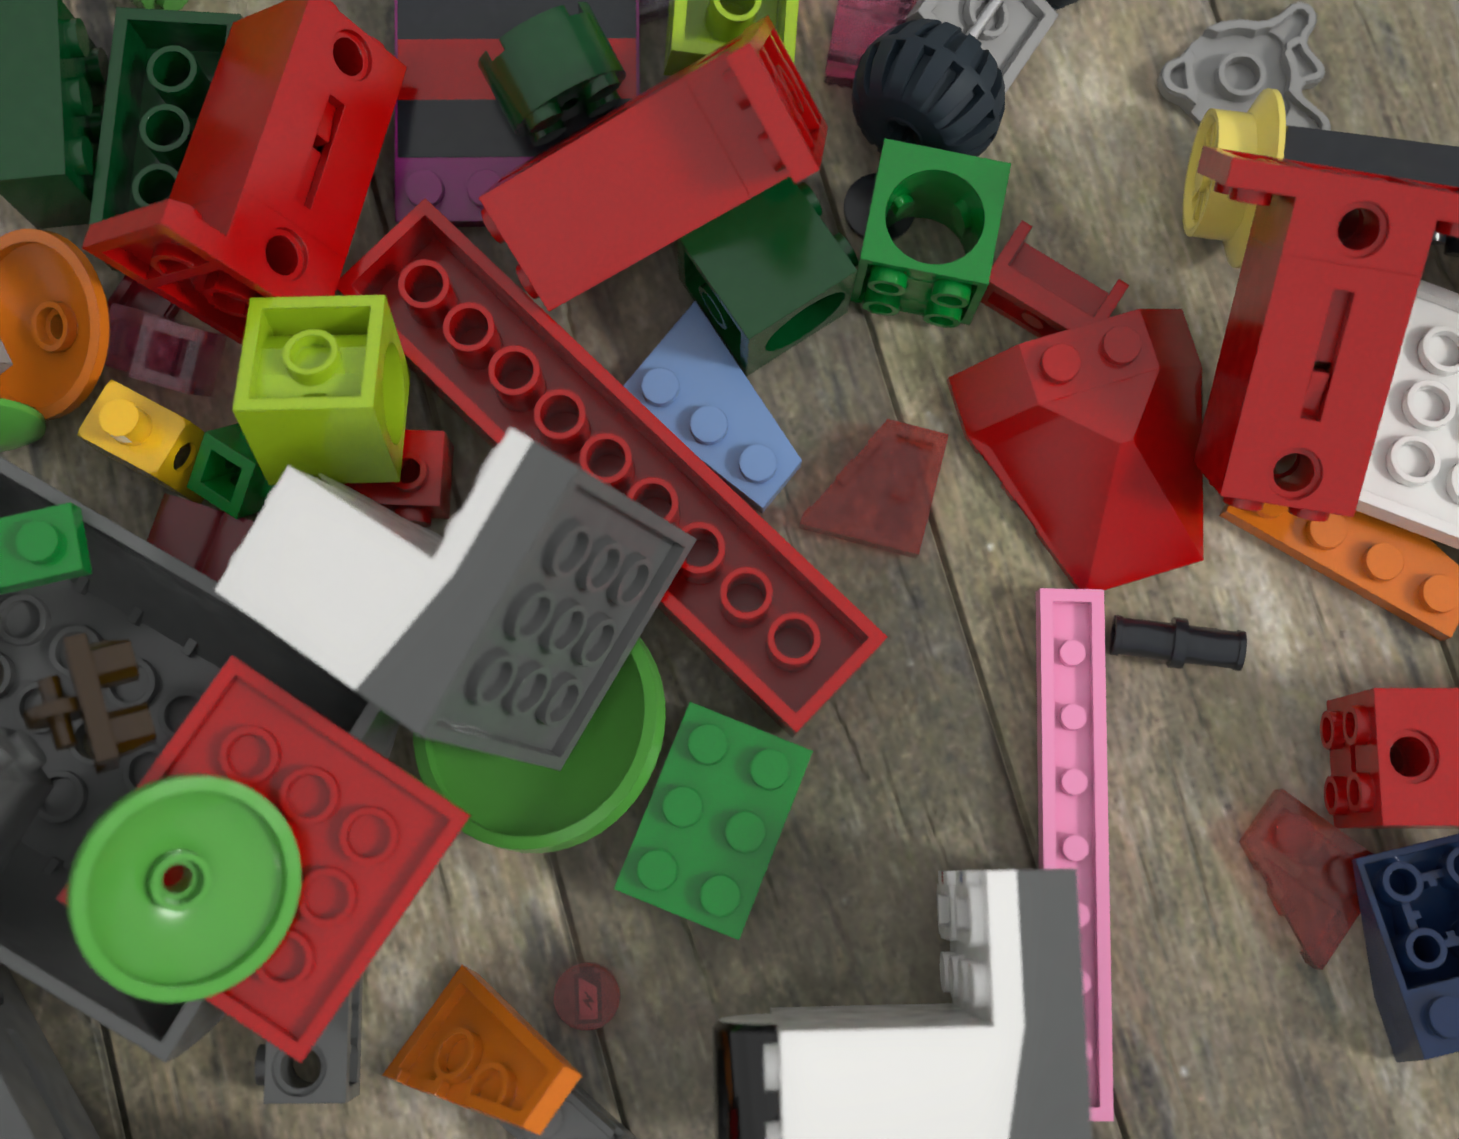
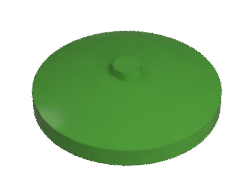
(549, 809)

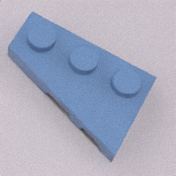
(715, 410)

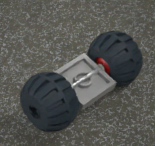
(948, 71)

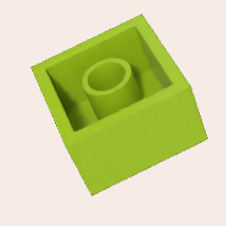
(705, 25)

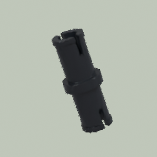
(1178, 643)

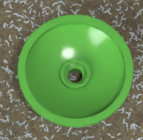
(210, 925)

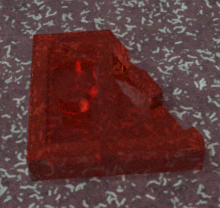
(1306, 873)

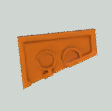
(484, 1057)

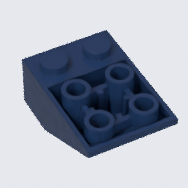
(1413, 944)

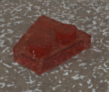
(883, 491)

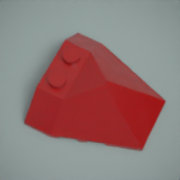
(1097, 442)

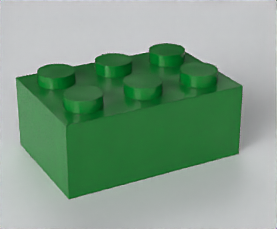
(713, 820)

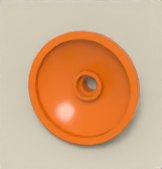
(50, 322)

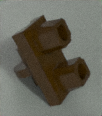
(91, 670)

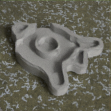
(1243, 58)

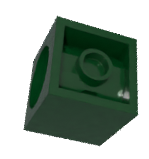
(768, 273)

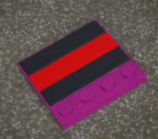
(447, 120)

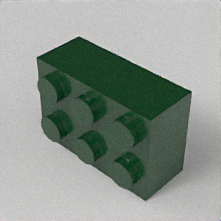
(49, 112)

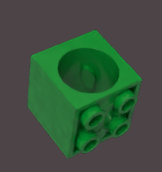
(939, 186)

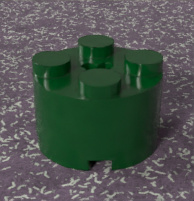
(553, 72)

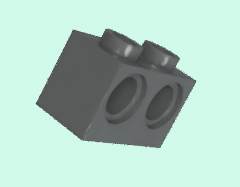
(339, 1057)

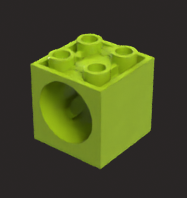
(323, 387)

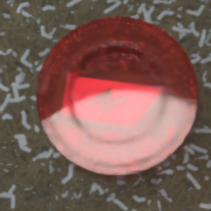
(587, 996)

